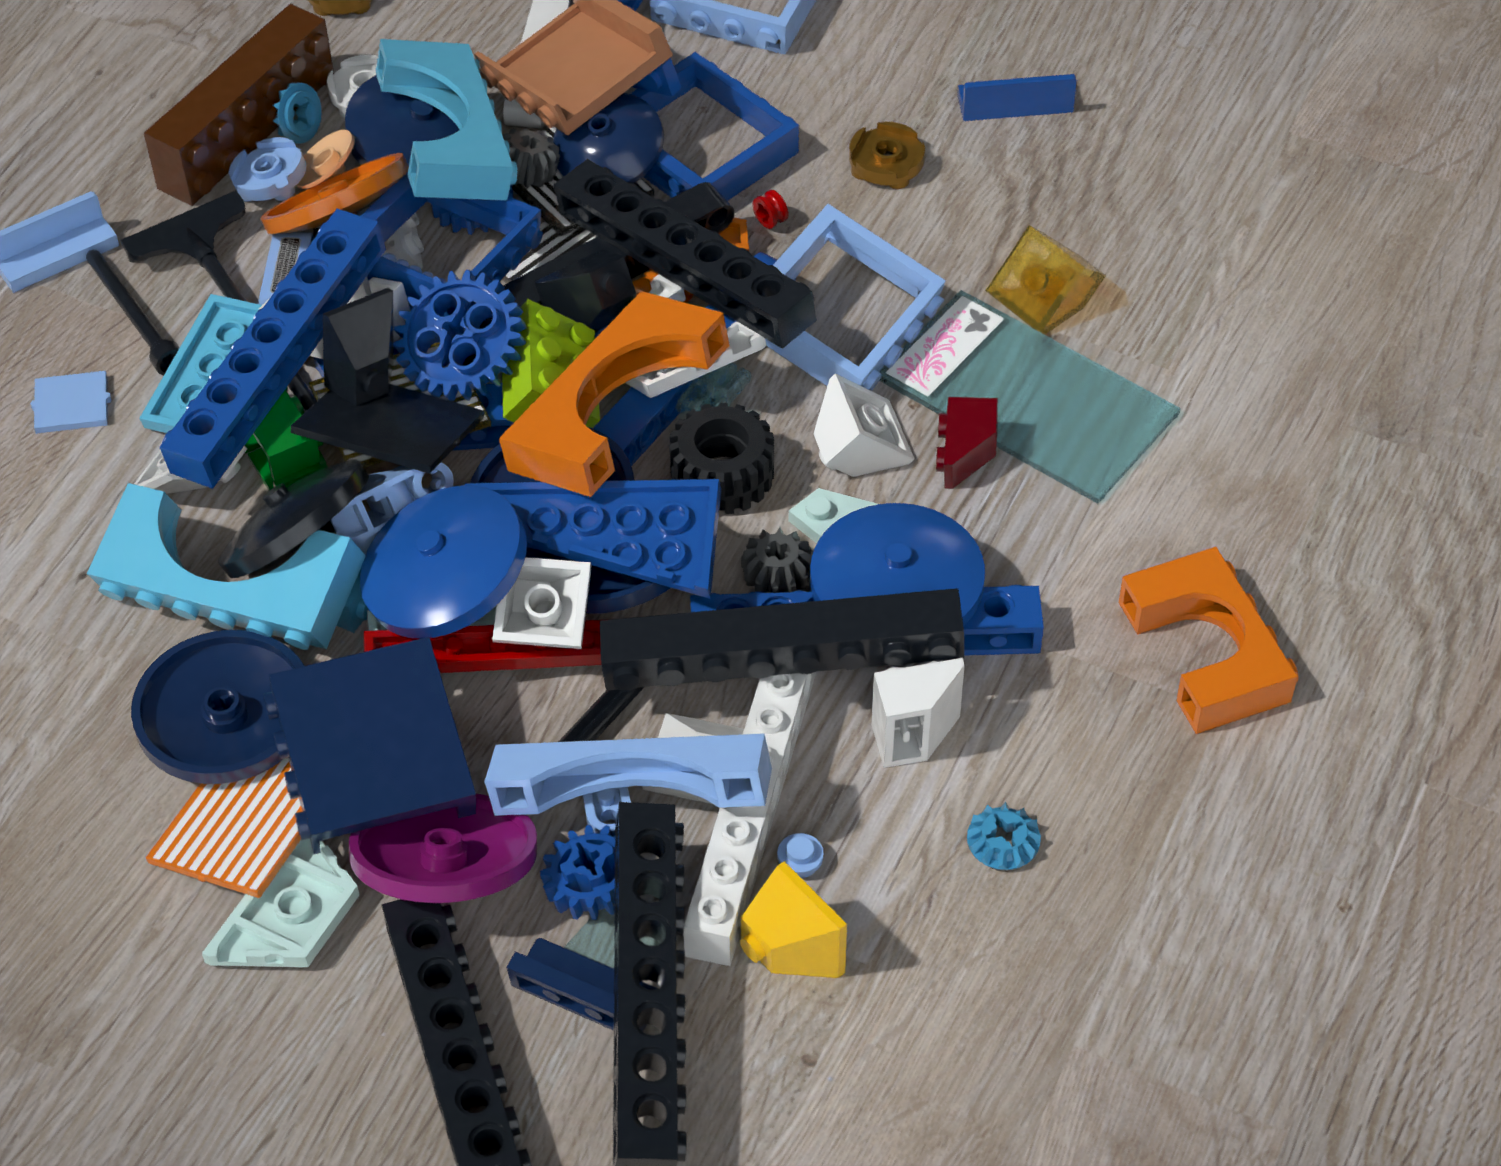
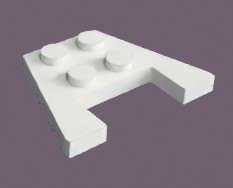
(741, 340)

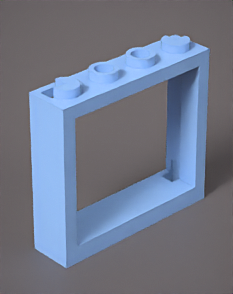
(735, 22)
(884, 259)

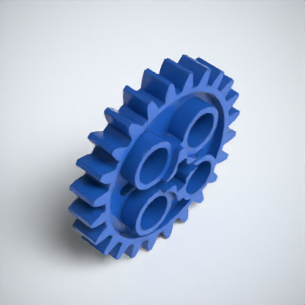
(459, 335)

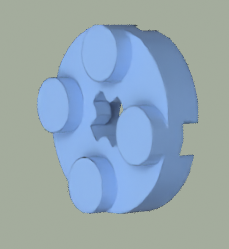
(268, 170)

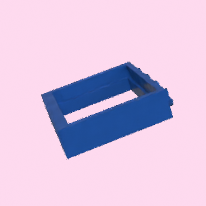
(752, 164)
(511, 217)

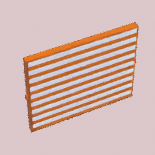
(233, 833)

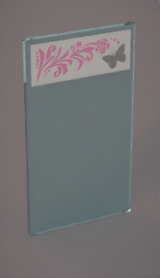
(1052, 402)

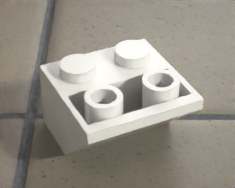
(915, 709)

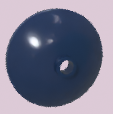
(625, 144)

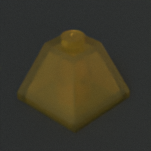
(1044, 281)

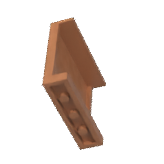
(578, 62)

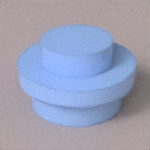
(801, 853)

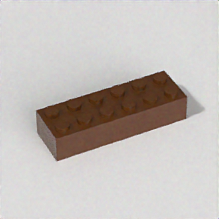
(234, 104)

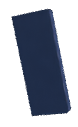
(567, 981)

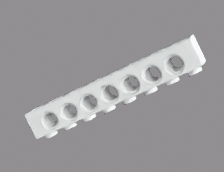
(742, 832)

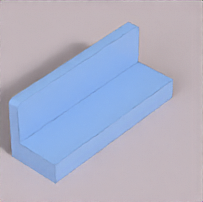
(53, 241)

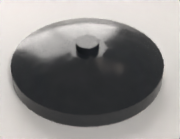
(292, 516)

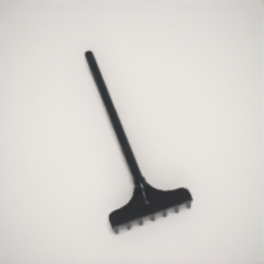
(194, 235)

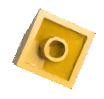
(793, 929)

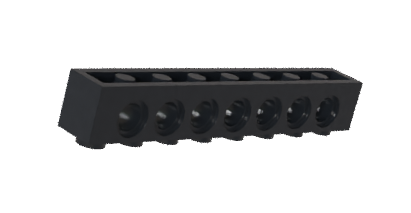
(686, 253)
(637, 831)
(409, 928)

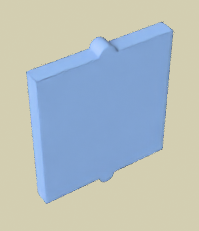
(70, 402)

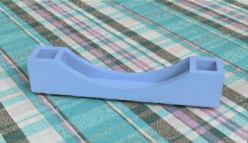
(542, 775)

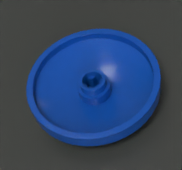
(897, 552)
(443, 561)

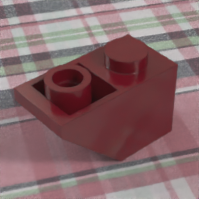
(969, 437)

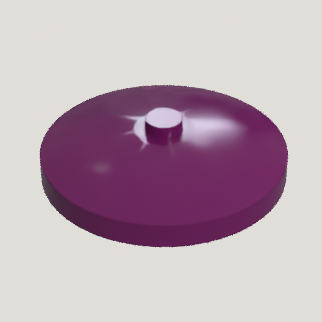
(445, 855)

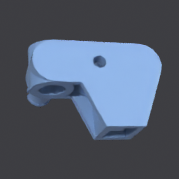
(386, 495)

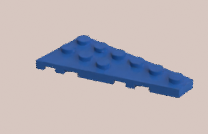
(630, 527)

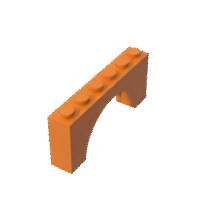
(647, 336)

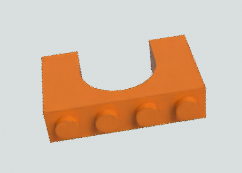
(1208, 590)

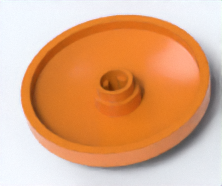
(344, 191)

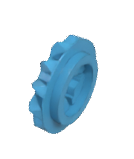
(308, 113)
(997, 851)

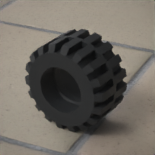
(725, 433)

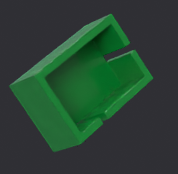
(282, 454)

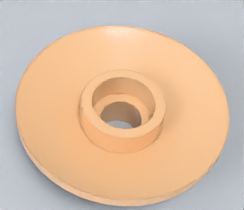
(327, 158)

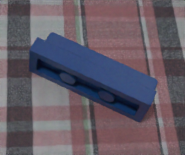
(1017, 97)

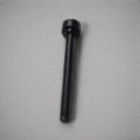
(161, 350)

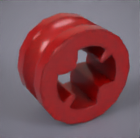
(770, 209)

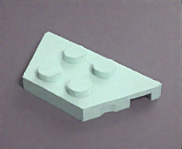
(290, 917)

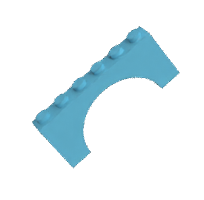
(447, 76)
(292, 602)

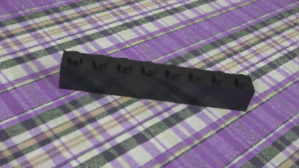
(781, 639)

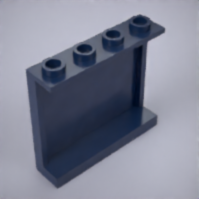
(369, 741)

